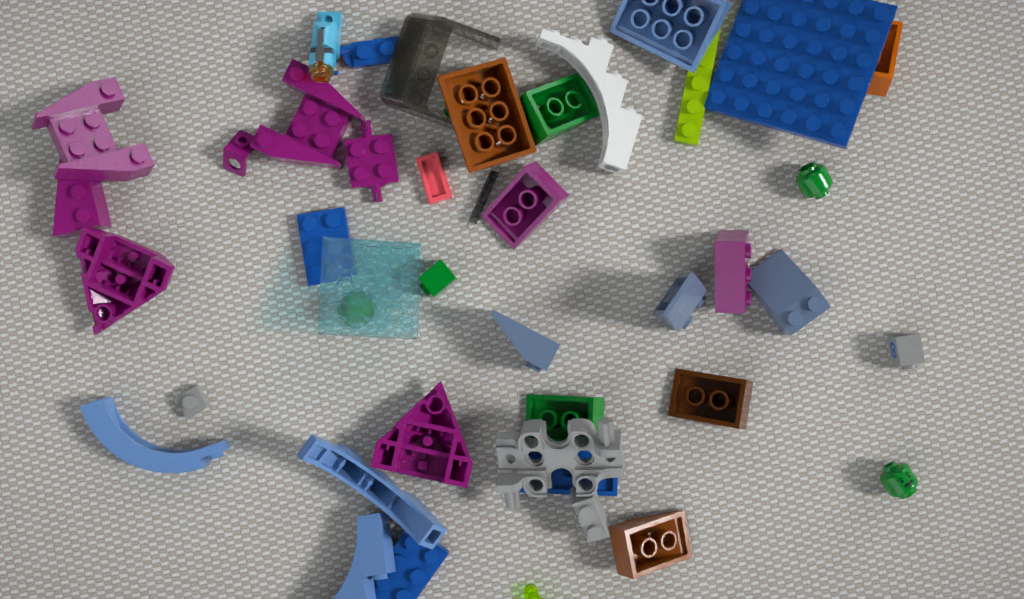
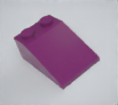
(524, 204)

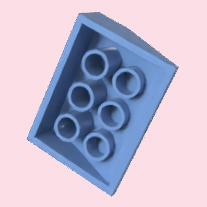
(671, 28)

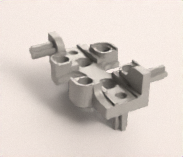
(520, 470)

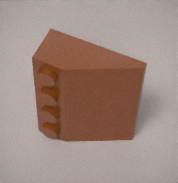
(486, 115)

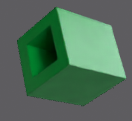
(436, 279)

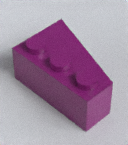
(79, 205)
(732, 271)

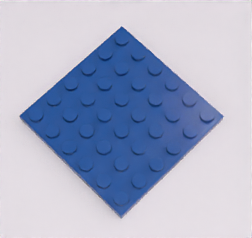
(801, 65)

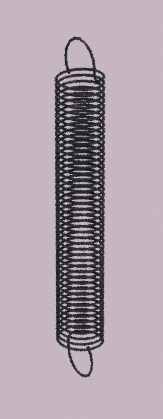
(488, 181)

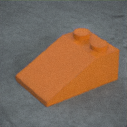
(886, 65)

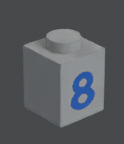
(906, 350)

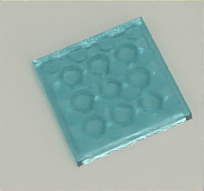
(369, 288)

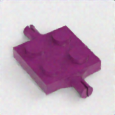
(371, 161)

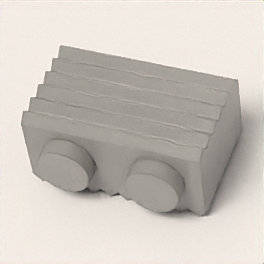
(590, 516)

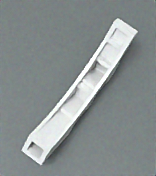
(608, 89)

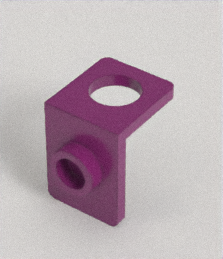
(240, 150)

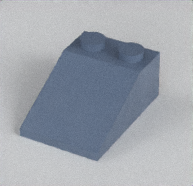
(786, 293)
(680, 301)
(531, 345)

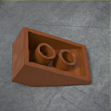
(650, 543)

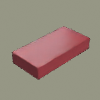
(434, 178)

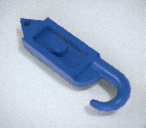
(368, 52)

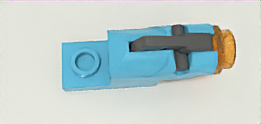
(325, 45)

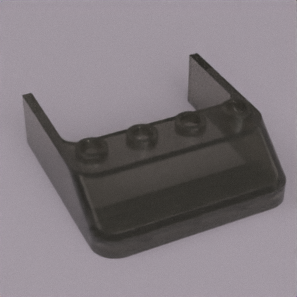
(418, 61)

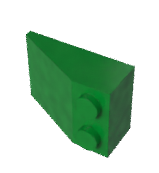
(558, 107)
(559, 409)

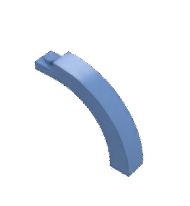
(127, 445)

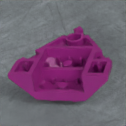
(118, 275)
(426, 443)

